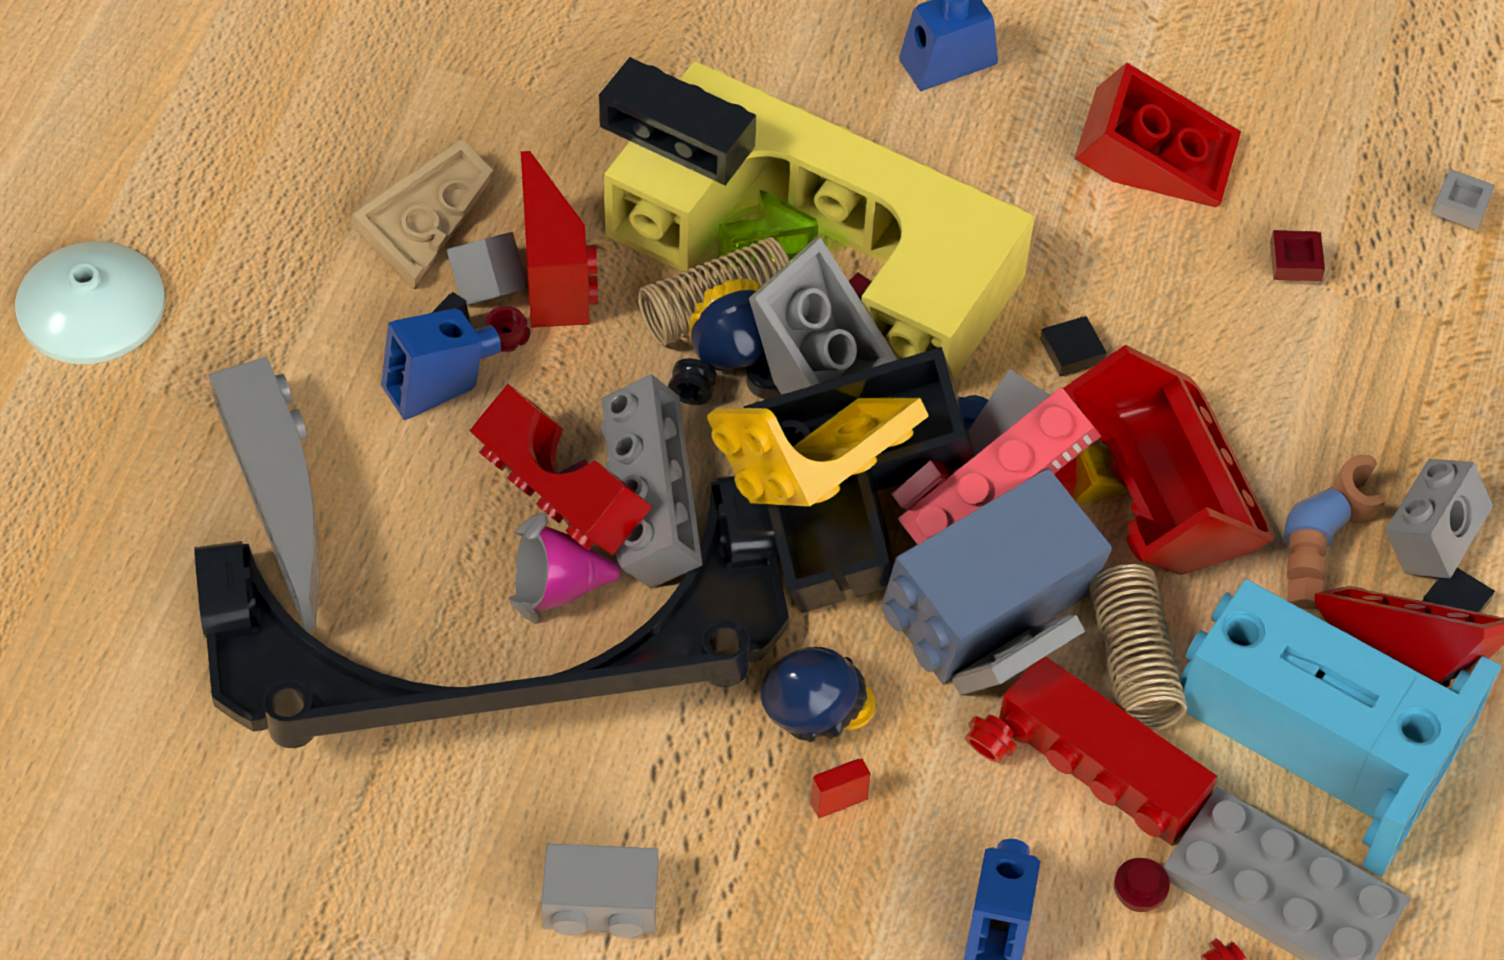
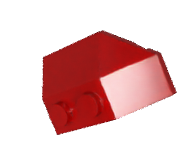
(1414, 632)

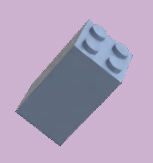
(994, 575)

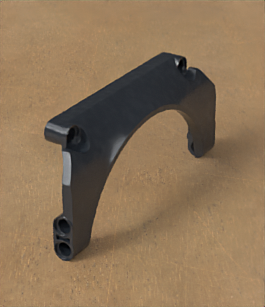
(297, 688)

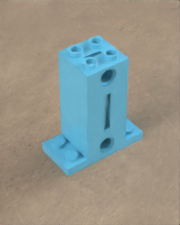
(1331, 709)

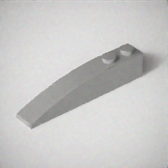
(274, 466)

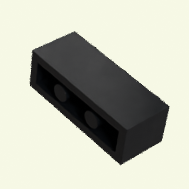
(677, 120)

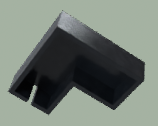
(846, 537)

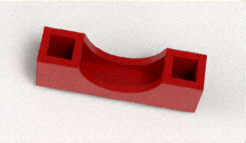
(592, 498)

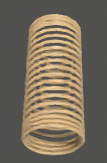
(653, 294)
(1120, 604)

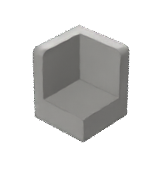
(487, 268)

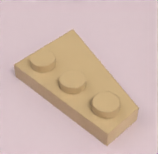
(424, 210)

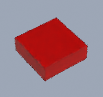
(840, 787)

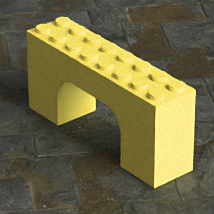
(942, 243)

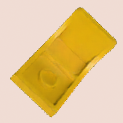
(810, 471)

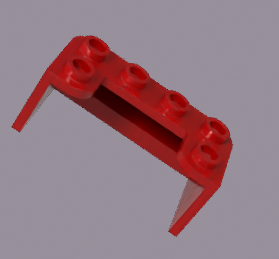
(1174, 460)

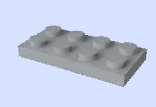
(1283, 884)

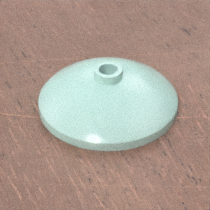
(91, 318)

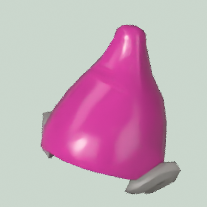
(555, 569)

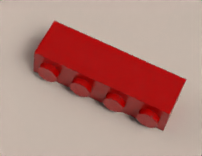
(1107, 750)

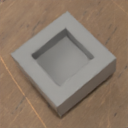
(1463, 199)

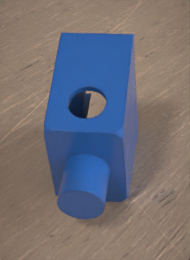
(948, 41)
(433, 359)
(1003, 894)

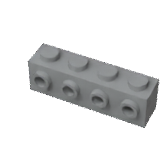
(651, 457)

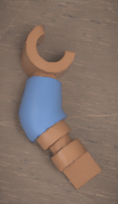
(1316, 520)

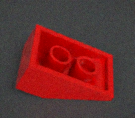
(1156, 139)
(557, 253)

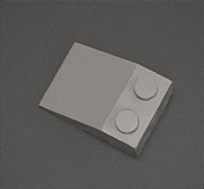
(815, 323)

